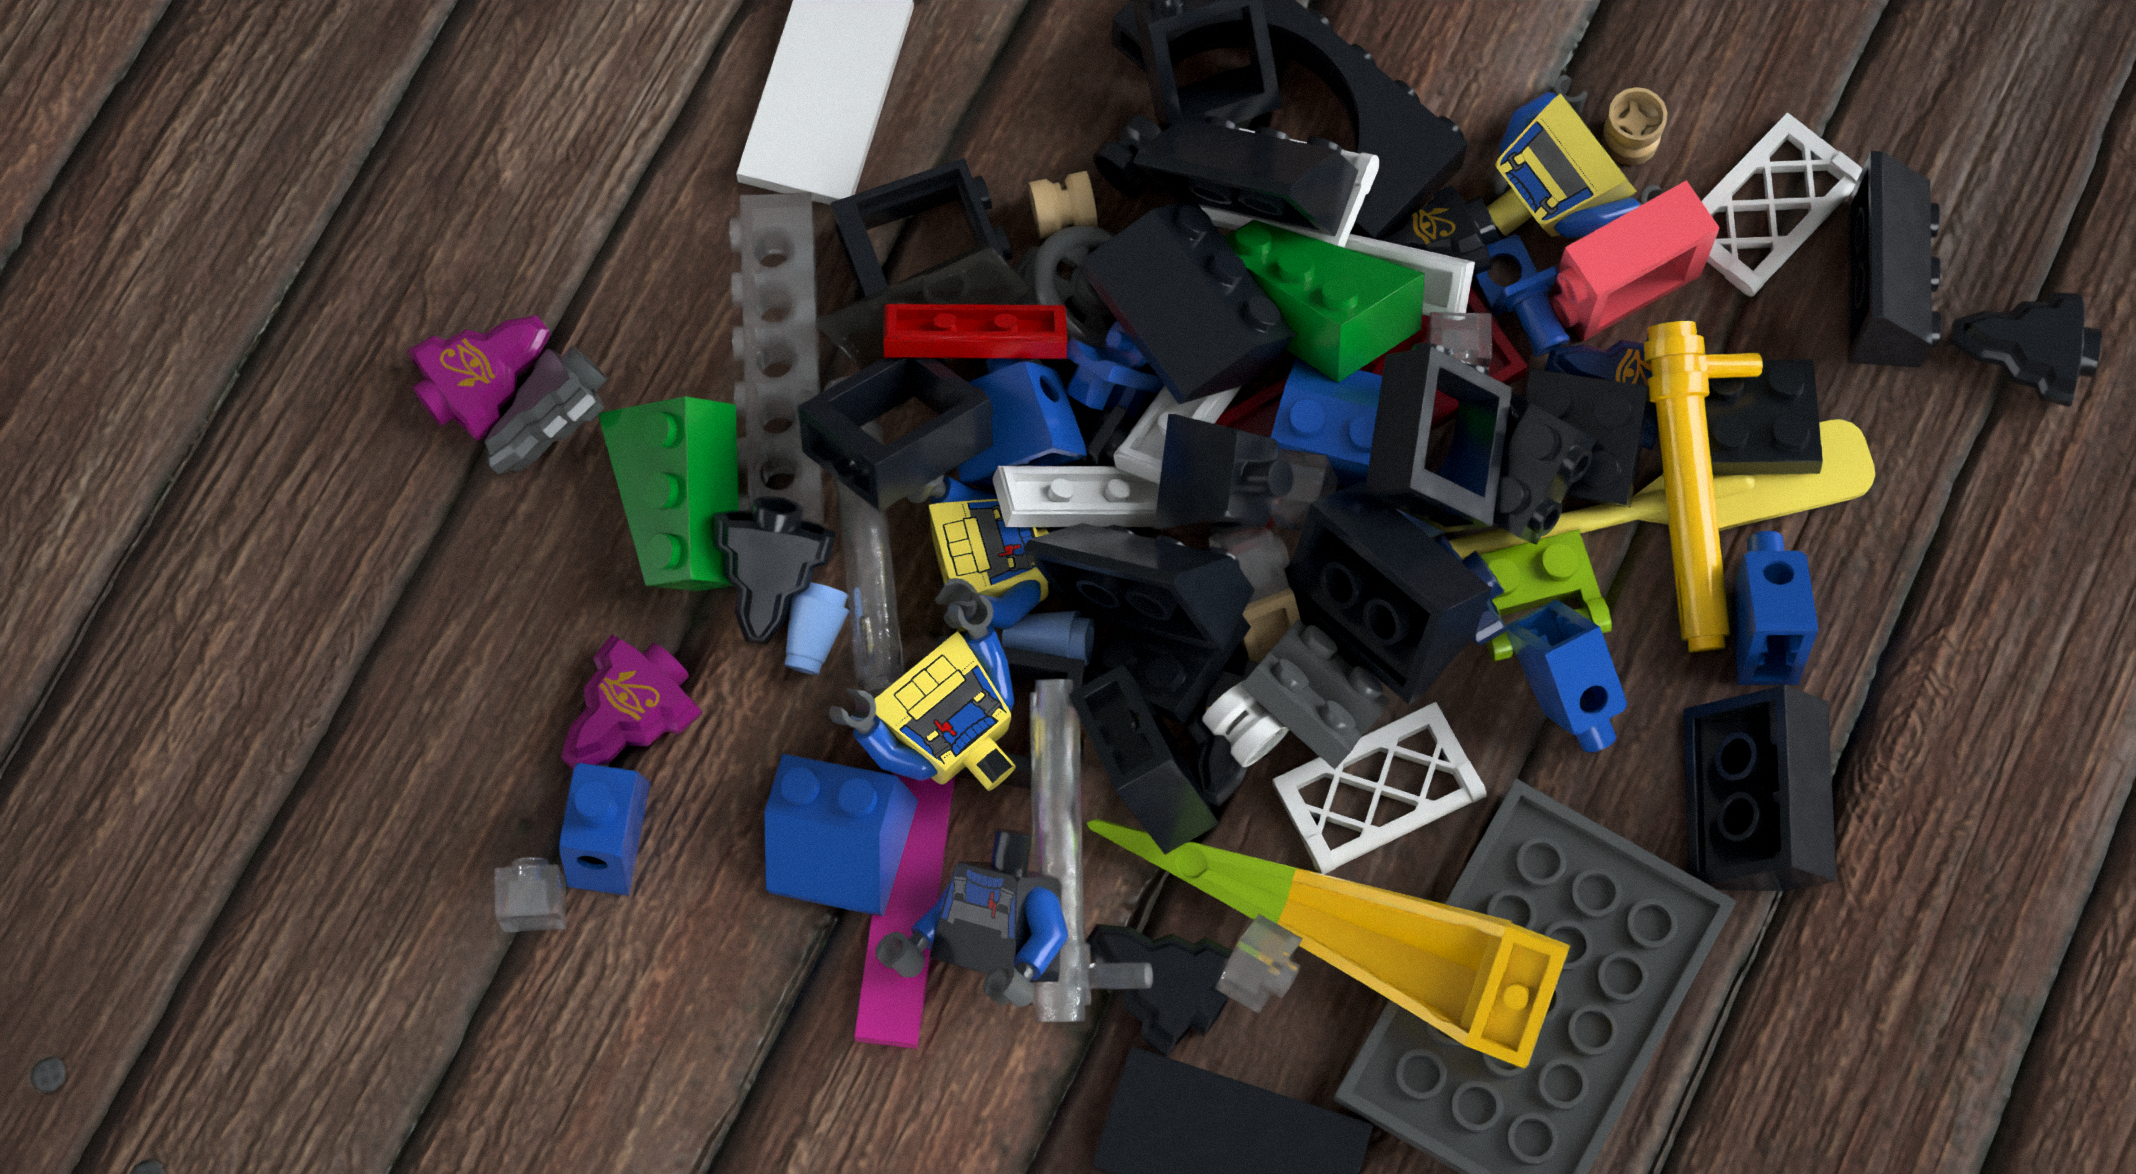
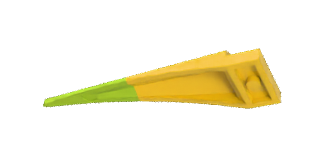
(1441, 962)

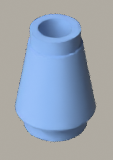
(813, 627)
(1054, 634)

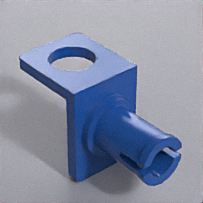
(1525, 297)

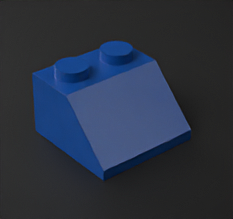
(1329, 418)
(835, 834)

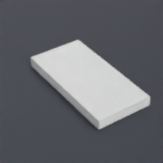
(824, 96)

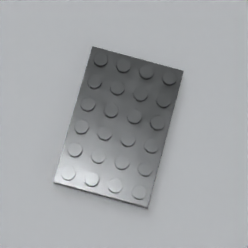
(1633, 953)

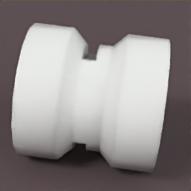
(1245, 725)

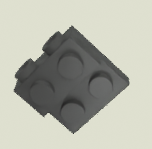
(1317, 692)

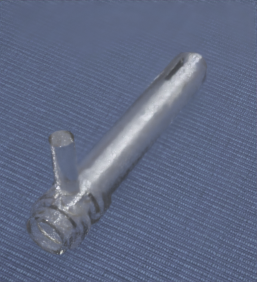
(868, 580)
(1059, 854)

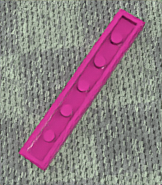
(889, 1003)

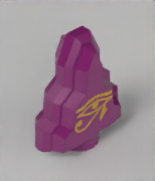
(476, 372)
(629, 703)

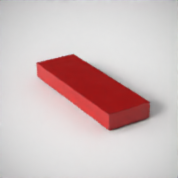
(975, 331)

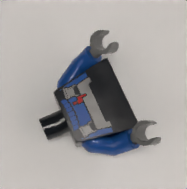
(990, 921)

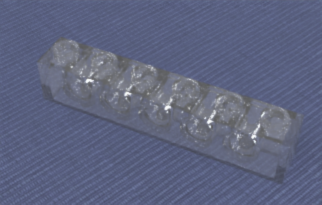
(784, 227)

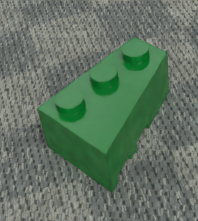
(1333, 298)
(673, 474)

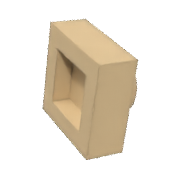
(1269, 622)

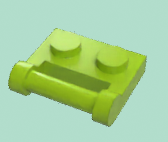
(1540, 574)

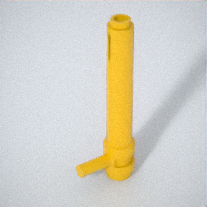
(1679, 392)

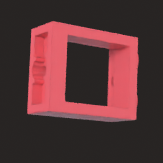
(1633, 261)

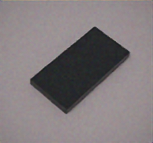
(1202, 1122)

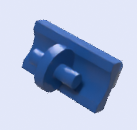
(1111, 373)

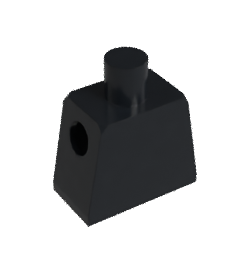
(1217, 479)

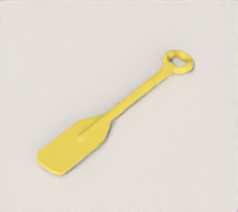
(1739, 499)

